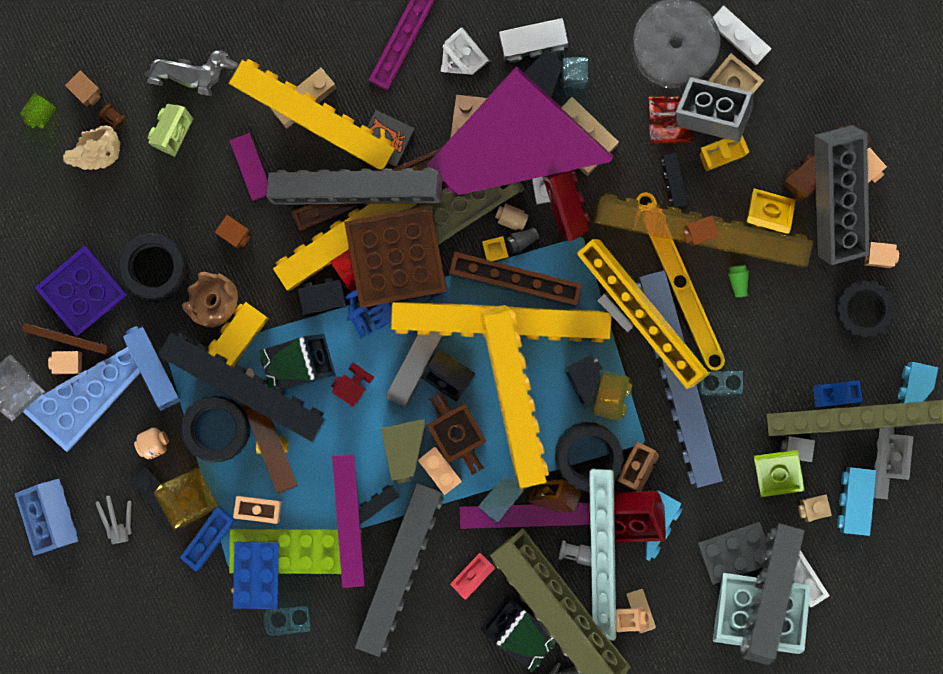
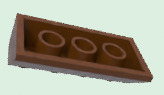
(803, 181)

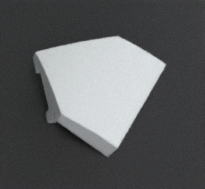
(462, 54)

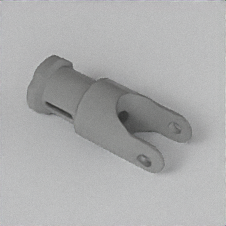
(580, 554)

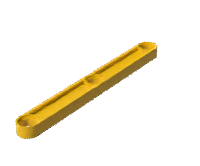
(686, 297)

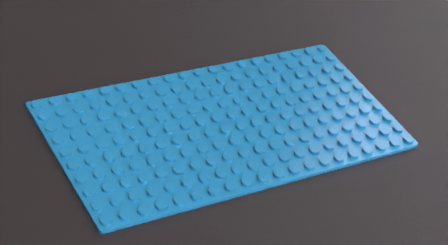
(359, 427)

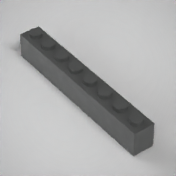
(355, 186)
(398, 569)

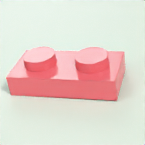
(472, 576)

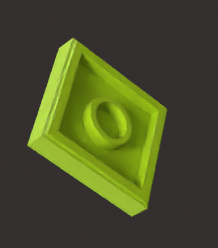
(779, 473)

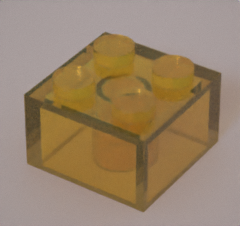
(611, 396)
(186, 499)

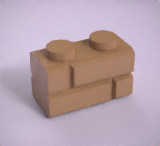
(638, 467)

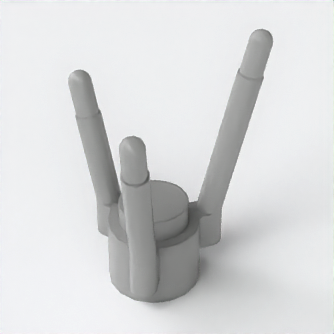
(117, 532)

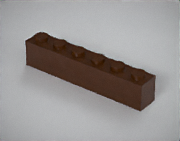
(515, 279)

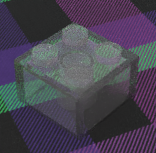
(17, 388)

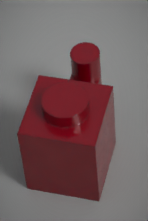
(349, 389)

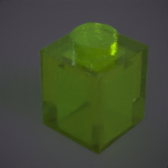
(37, 111)

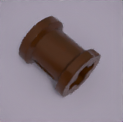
(112, 117)

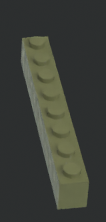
(855, 418)

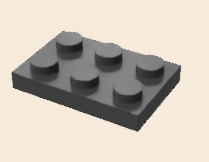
(733, 552)

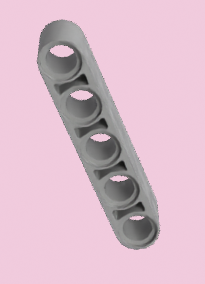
(413, 368)

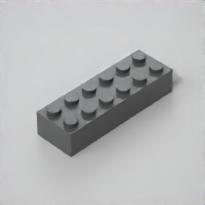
(842, 194)
(773, 594)

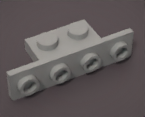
(892, 460)

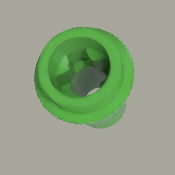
(739, 280)

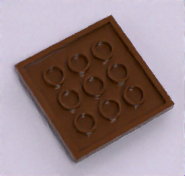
(395, 256)

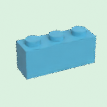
(857, 501)

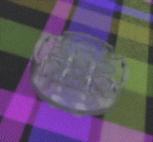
(675, 21)

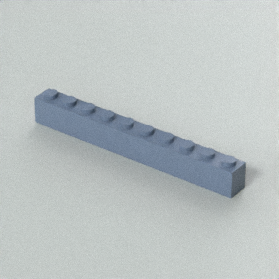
(686, 402)

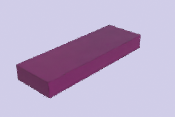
(250, 166)

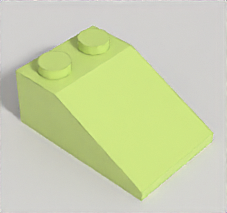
(171, 129)

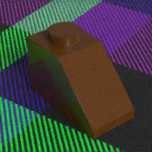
(555, 496)

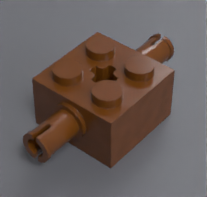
(442, 429)

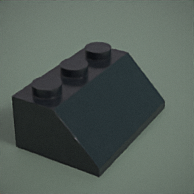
(584, 378)

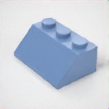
(46, 517)

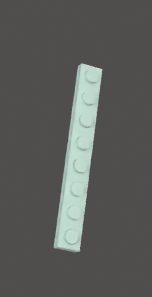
(603, 550)

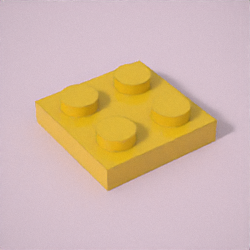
(771, 211)

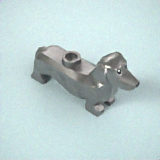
(191, 76)

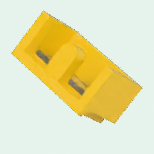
(722, 152)

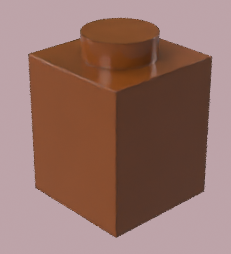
(700, 231)
(233, 232)

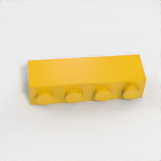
(238, 333)

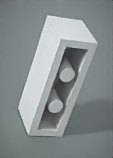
(533, 40)

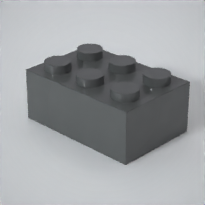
(714, 109)

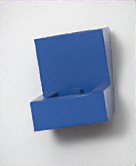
(837, 393)

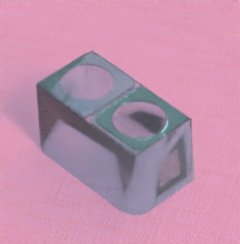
(574, 72)
(722, 388)
(501, 498)
(289, 622)

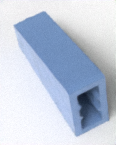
(151, 368)

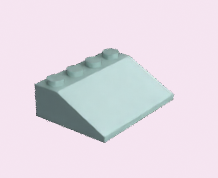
(734, 610)

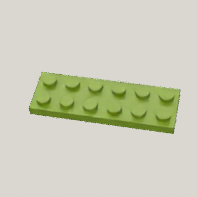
(299, 549)

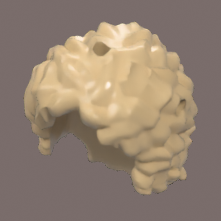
(95, 149)

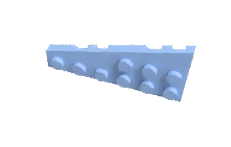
(80, 401)

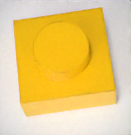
(495, 249)

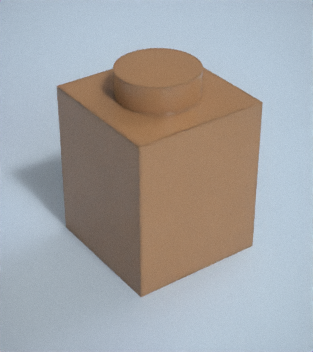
(84, 89)

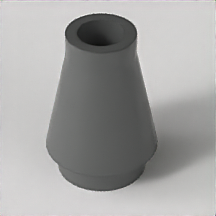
(520, 240)

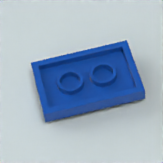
(256, 575)

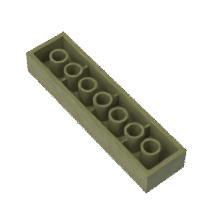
(557, 607)

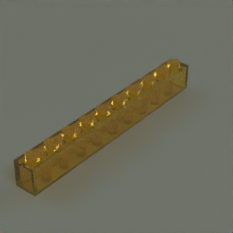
(732, 236)

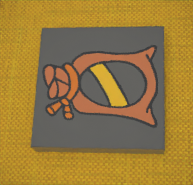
(393, 130)

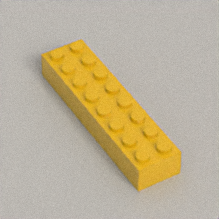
(513, 396)

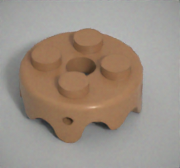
(200, 298)

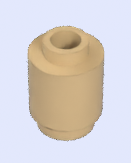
(511, 217)

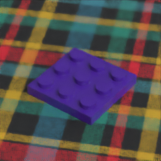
(81, 291)

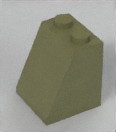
(403, 448)

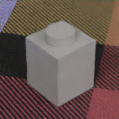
(804, 446)

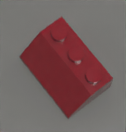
(567, 204)
(639, 517)

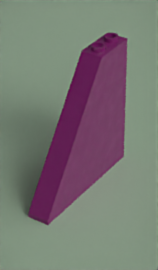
(515, 139)

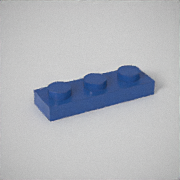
(208, 538)

